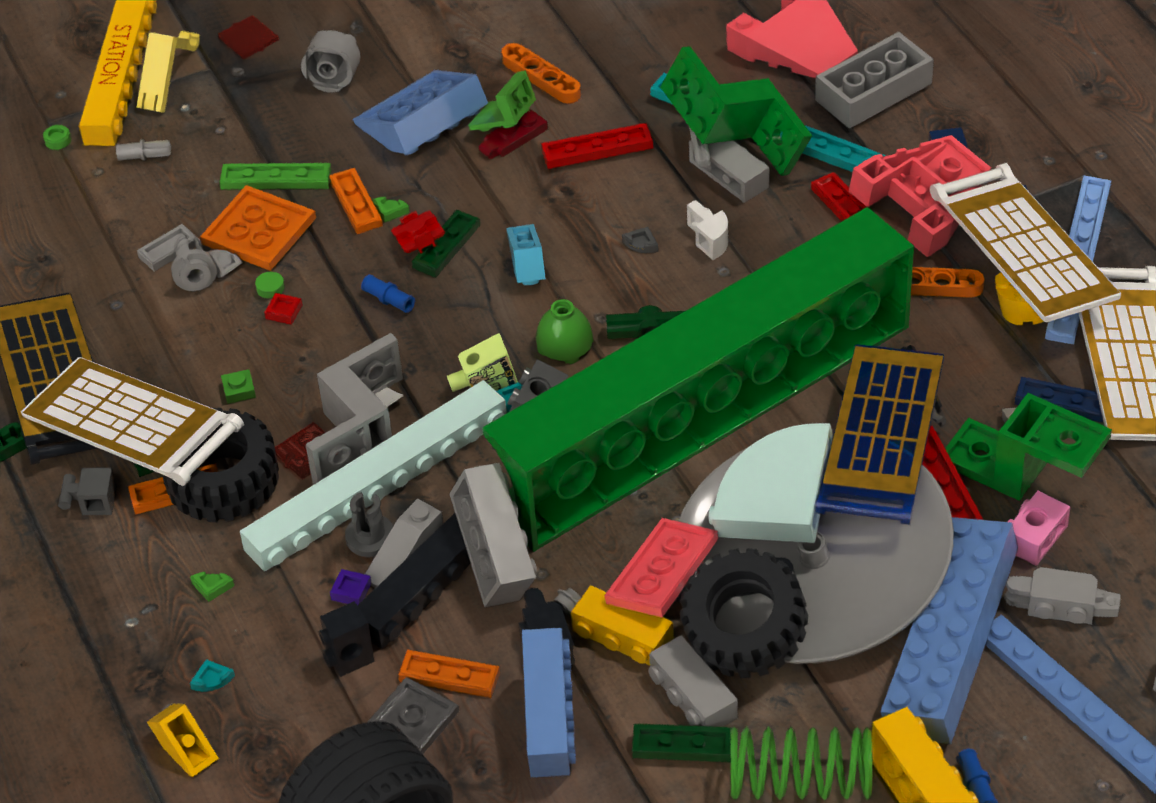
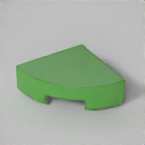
(390, 208)
(211, 584)

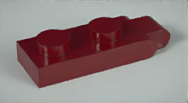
(505, 140)

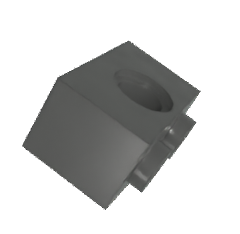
(535, 382)

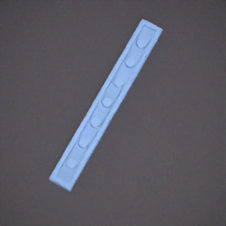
(1085, 234)

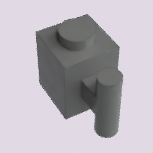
(94, 491)

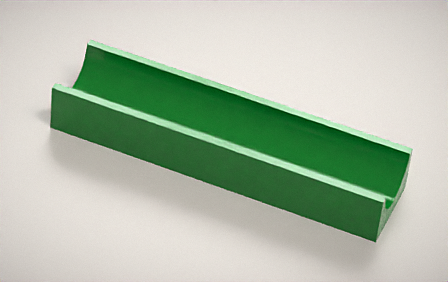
(702, 375)

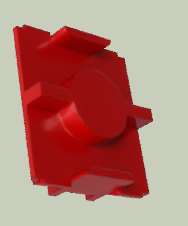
(417, 231)

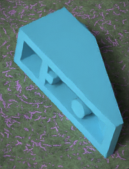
(526, 254)

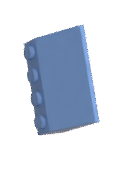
(423, 110)

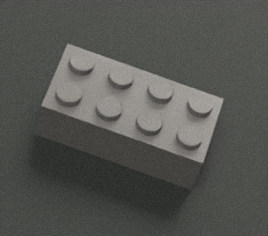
(874, 79)
(493, 534)

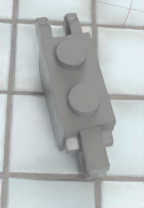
(1061, 596)

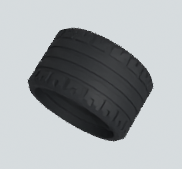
(366, 766)

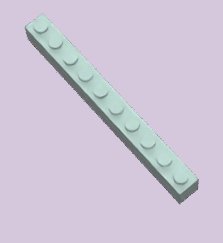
(373, 473)

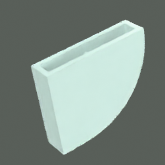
(774, 487)

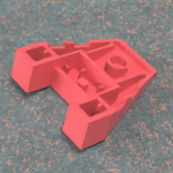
(799, 37)
(908, 180)

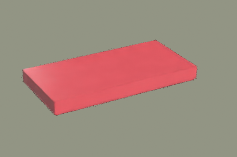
(661, 567)

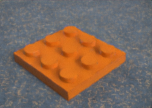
(258, 227)

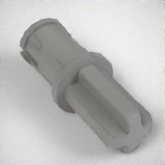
(143, 150)

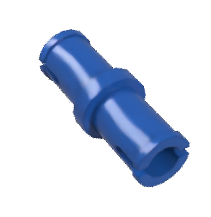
(388, 293)
(975, 777)

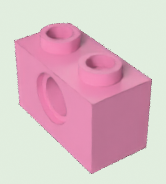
(1039, 526)

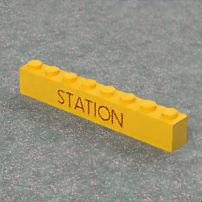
(116, 72)

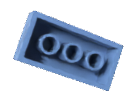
(548, 702)

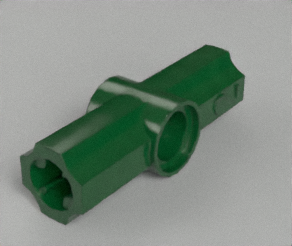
(637, 324)

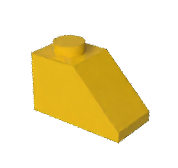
(183, 738)

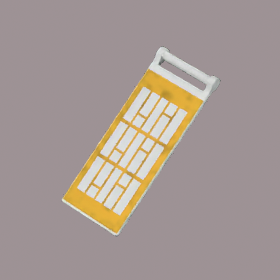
(1026, 244)
(1123, 354)
(131, 419)

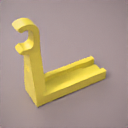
(158, 67)

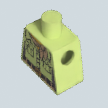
(484, 362)

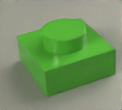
(238, 386)

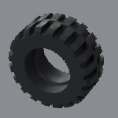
(237, 488)
(737, 575)

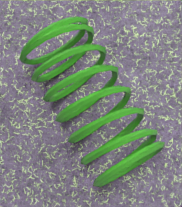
(859, 749)

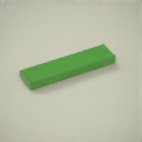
(276, 176)

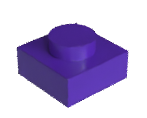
(350, 587)

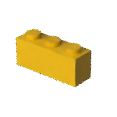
(618, 627)

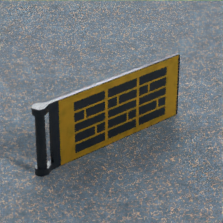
(35, 347)

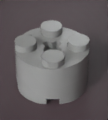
(331, 60)

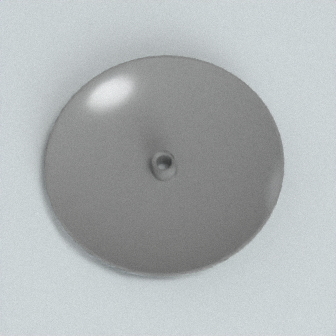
(859, 581)

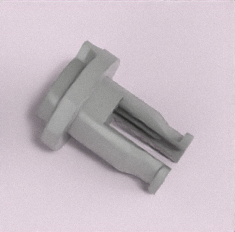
(192, 268)

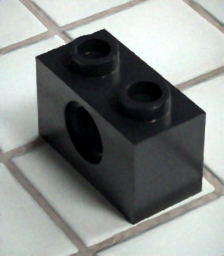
(346, 639)

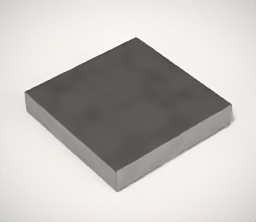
(417, 713)

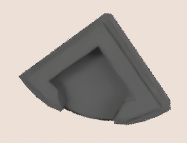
(640, 241)

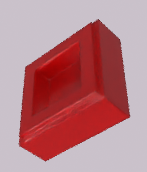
(283, 308)

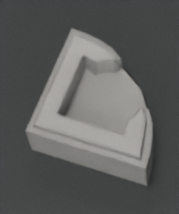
(224, 261)

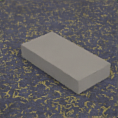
(161, 250)

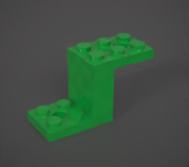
(735, 111)
(1026, 445)

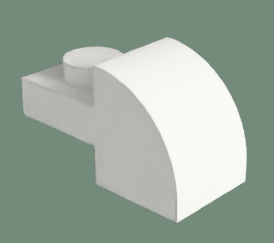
(709, 229)

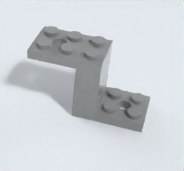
(353, 407)

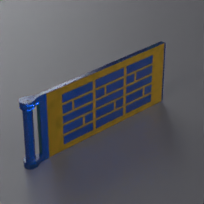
(881, 433)

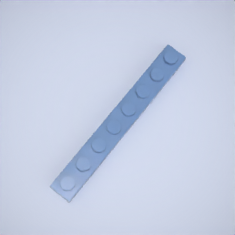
(1074, 700)

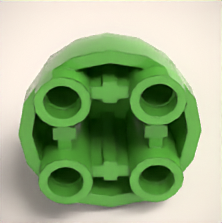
(564, 333)

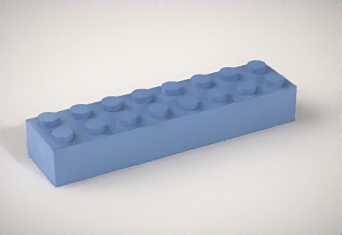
(953, 628)

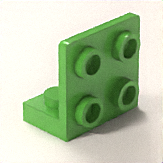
(509, 107)

